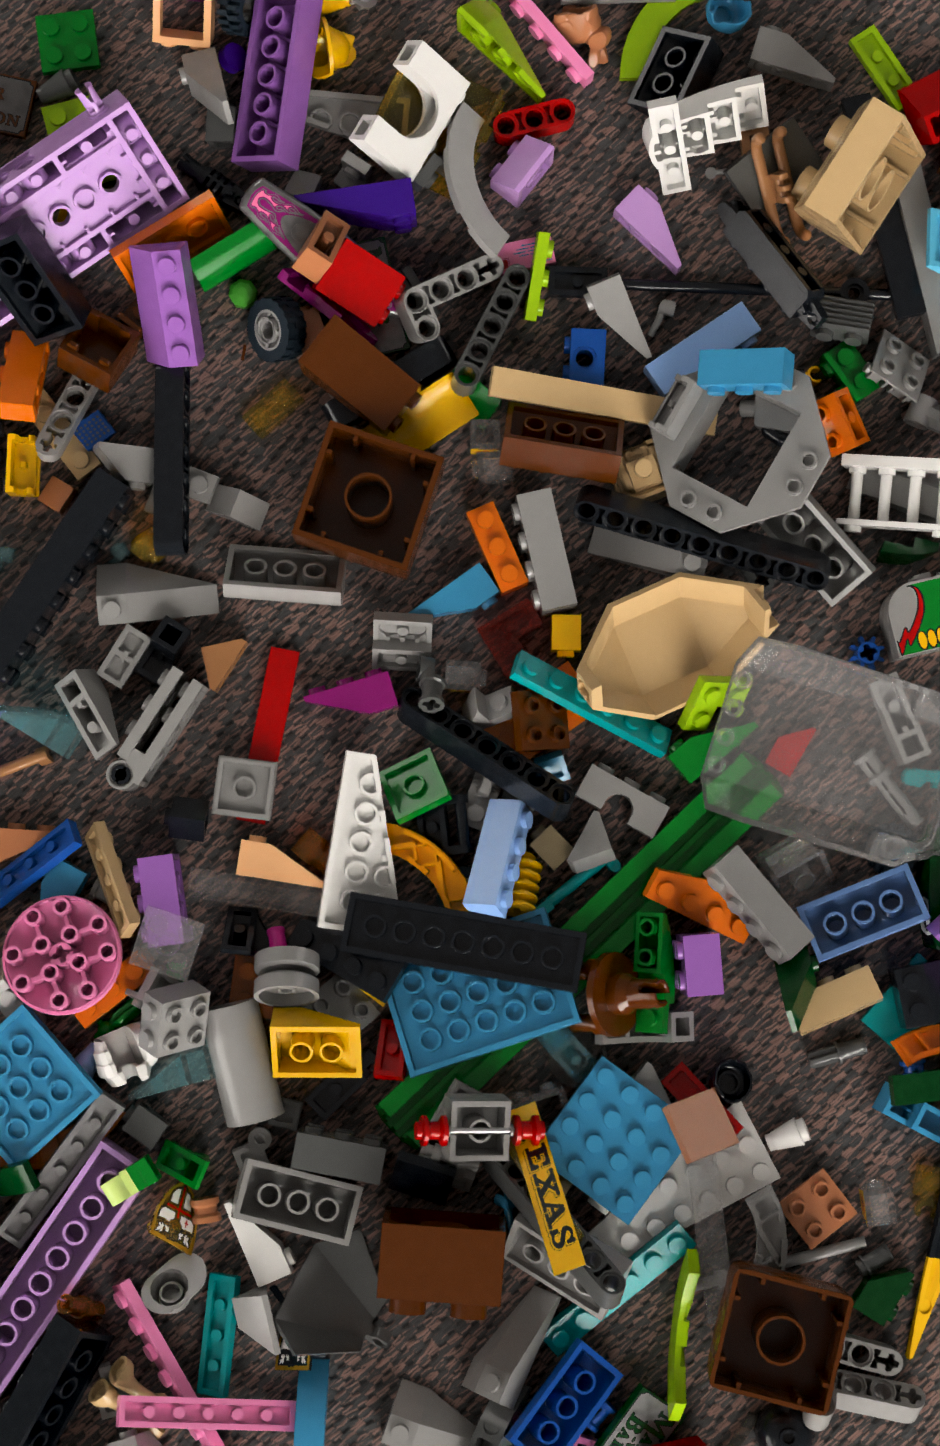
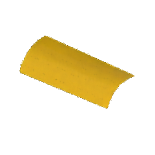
(433, 417)

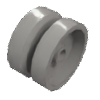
(286, 976)

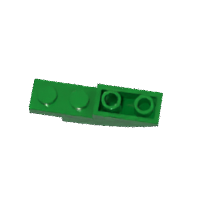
(654, 960)

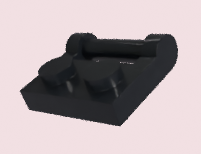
(435, 826)

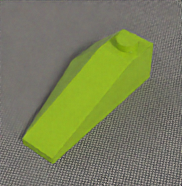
(489, 33)

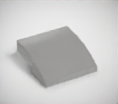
(400, 640)

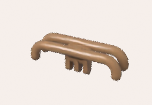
(777, 185)

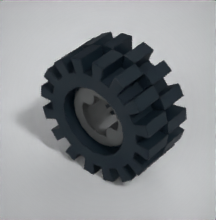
(236, 16)

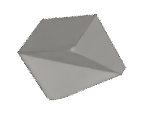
(303, 182)

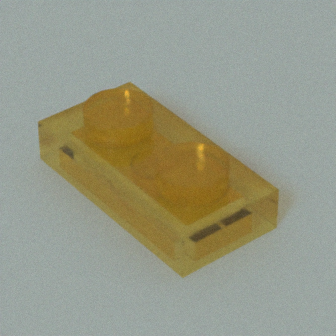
(273, 409)

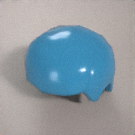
(728, 15)

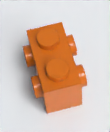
(841, 422)

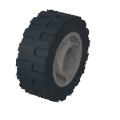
(276, 328)

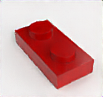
(389, 1056)

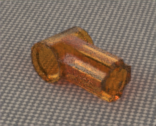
(312, 849)

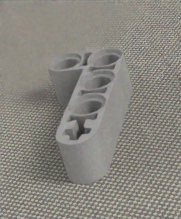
(449, 288)
(868, 1361)
(900, 1400)

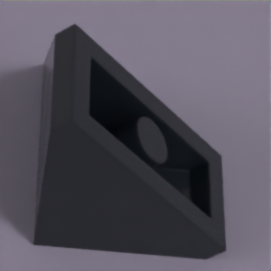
(243, 932)

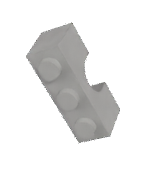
(646, 810)

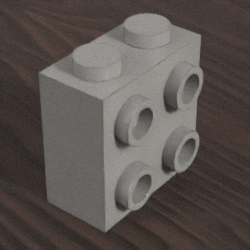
(174, 1018)

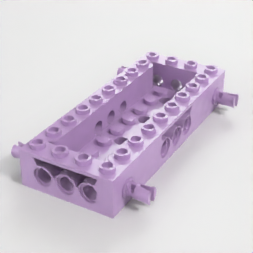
(69, 172)

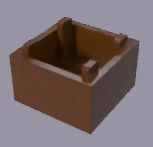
(98, 350)

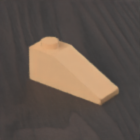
(269, 862)

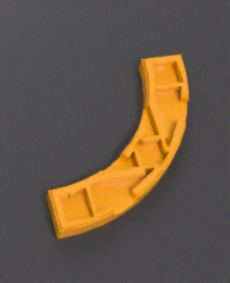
(431, 862)

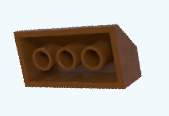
(562, 442)

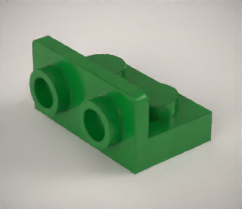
(845, 367)

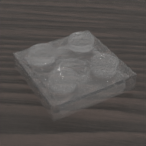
(167, 943)

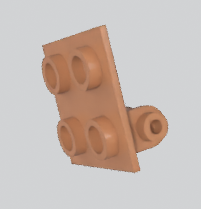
(817, 1208)

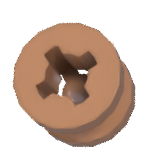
(205, 1209)

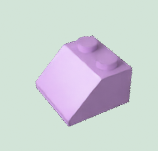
(522, 169)

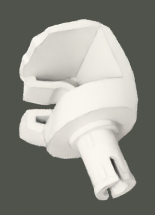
(120, 1057)

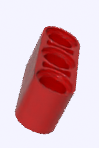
(543, 111)

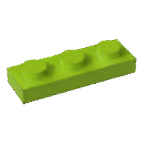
(880, 65)
(539, 276)

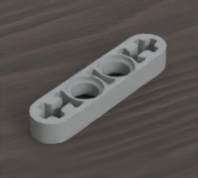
(64, 410)

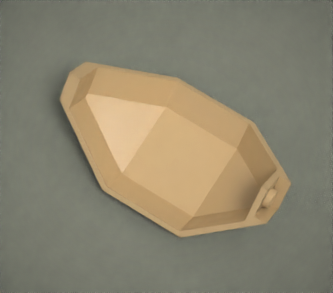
(667, 636)

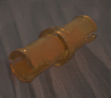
(81, 1307)

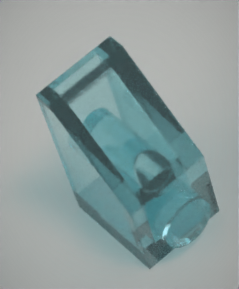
(568, 1053)

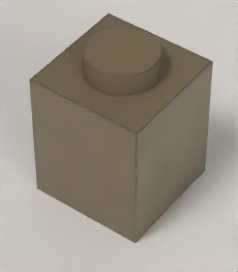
(550, 846)

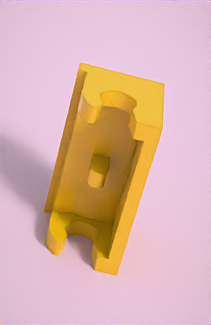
(22, 466)

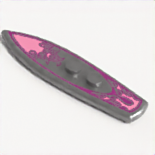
(283, 219)

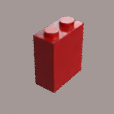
(361, 283)

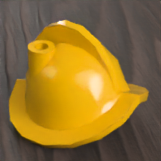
(333, 50)

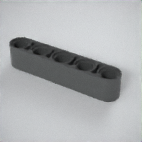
(495, 318)

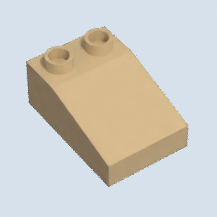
(861, 176)

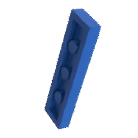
(38, 860)

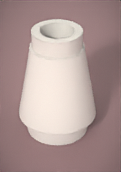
(788, 1135)

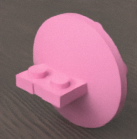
(62, 955)

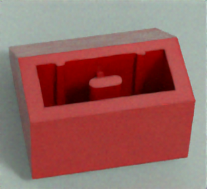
(922, 107)

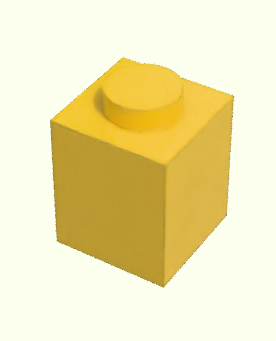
(565, 635)

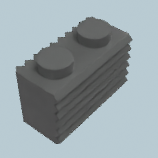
(847, 320)

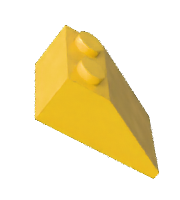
(314, 1045)

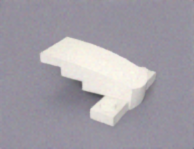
(699, 123)

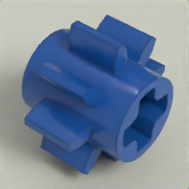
(867, 645)

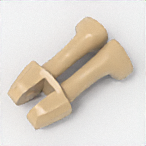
(121, 1376)

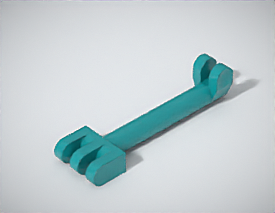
(572, 884)

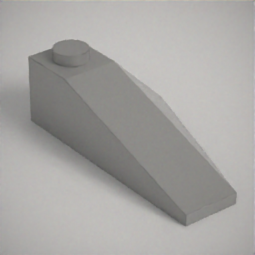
(145, 594)
(508, 1355)
(424, 1419)

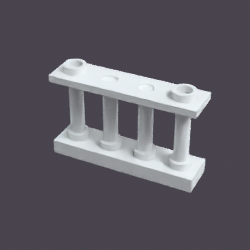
(887, 468)

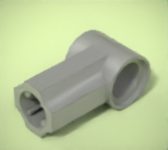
(924, 414)

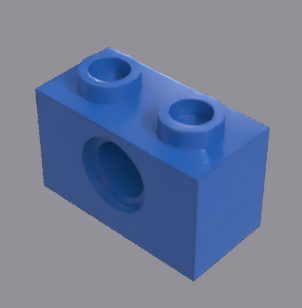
(587, 342)

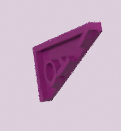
(303, 288)

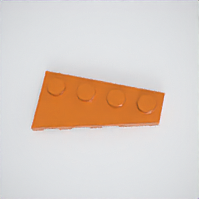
(695, 900)

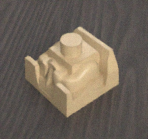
(640, 473)

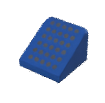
(94, 429)

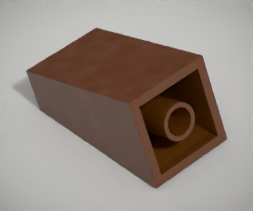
(360, 376)

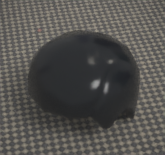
(731, 1080)

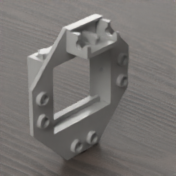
(789, 480)

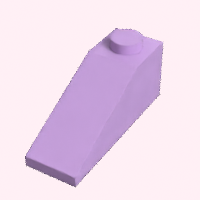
(646, 222)

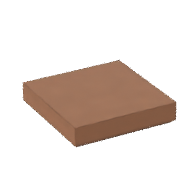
(700, 1125)

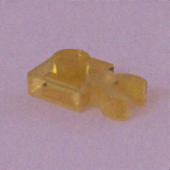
(928, 1186)

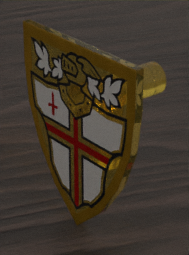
(173, 1219)

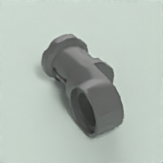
(430, 684)

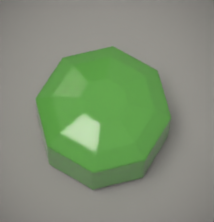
(243, 294)

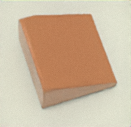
(57, 495)

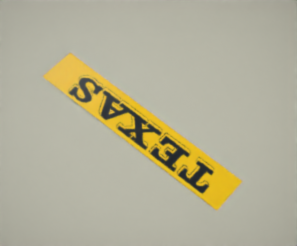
(548, 1200)

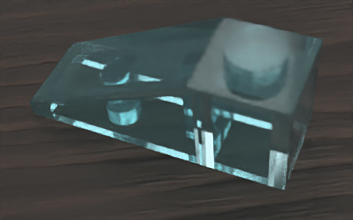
(46, 726)
(178, 1071)

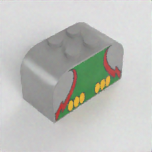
(912, 618)

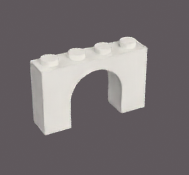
(441, 93)

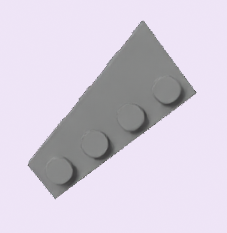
(339, 111)

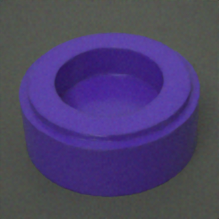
(232, 58)

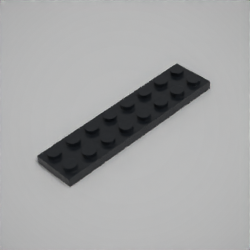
(464, 942)

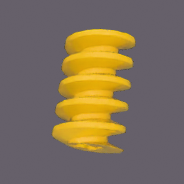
(526, 886)

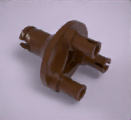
(615, 995)

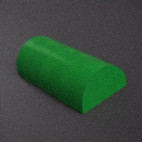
(230, 256)

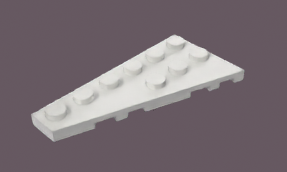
(359, 842)

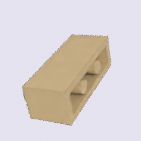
(840, 998)

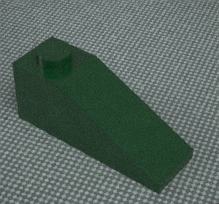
(797, 985)

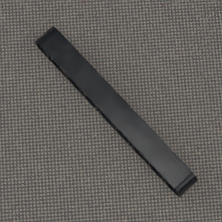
(679, 532)

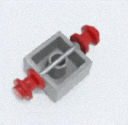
(478, 1127)

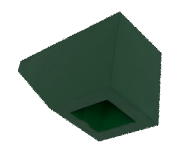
(881, 1292)

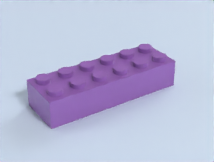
(276, 85)

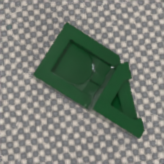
(902, 555)
(18, 1178)

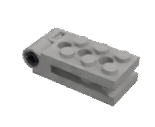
(140, 765)

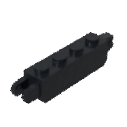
(774, 262)

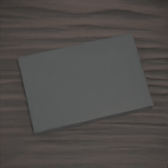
(799, 154)

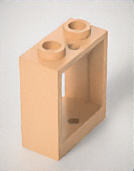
(173, 37)

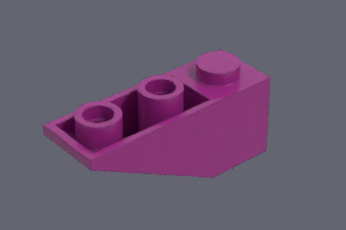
(362, 696)

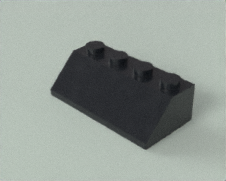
(37, 284)

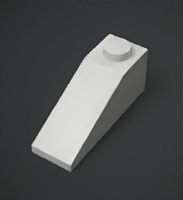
(262, 1249)

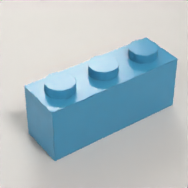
(746, 370)

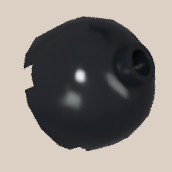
(782, 1427)

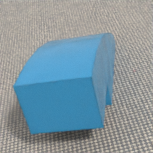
(919, 1117)
(312, 1404)

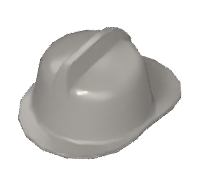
(174, 1284)

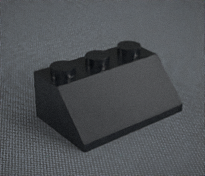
(678, 66)

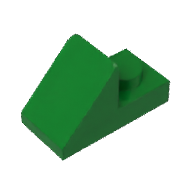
(182, 1163)

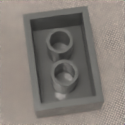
(339, 1153)

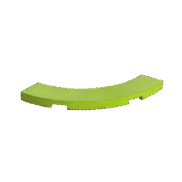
(645, 33)
(683, 1300)

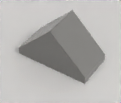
(238, 506)
(592, 847)

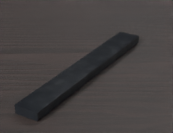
(894, 247)

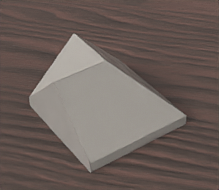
(256, 1318)

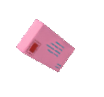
(521, 253)

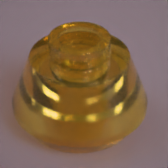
(143, 547)

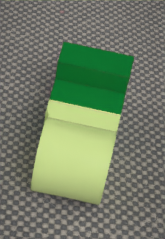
(131, 1180)

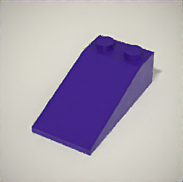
(372, 205)

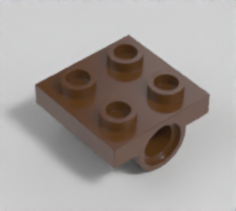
(538, 722)

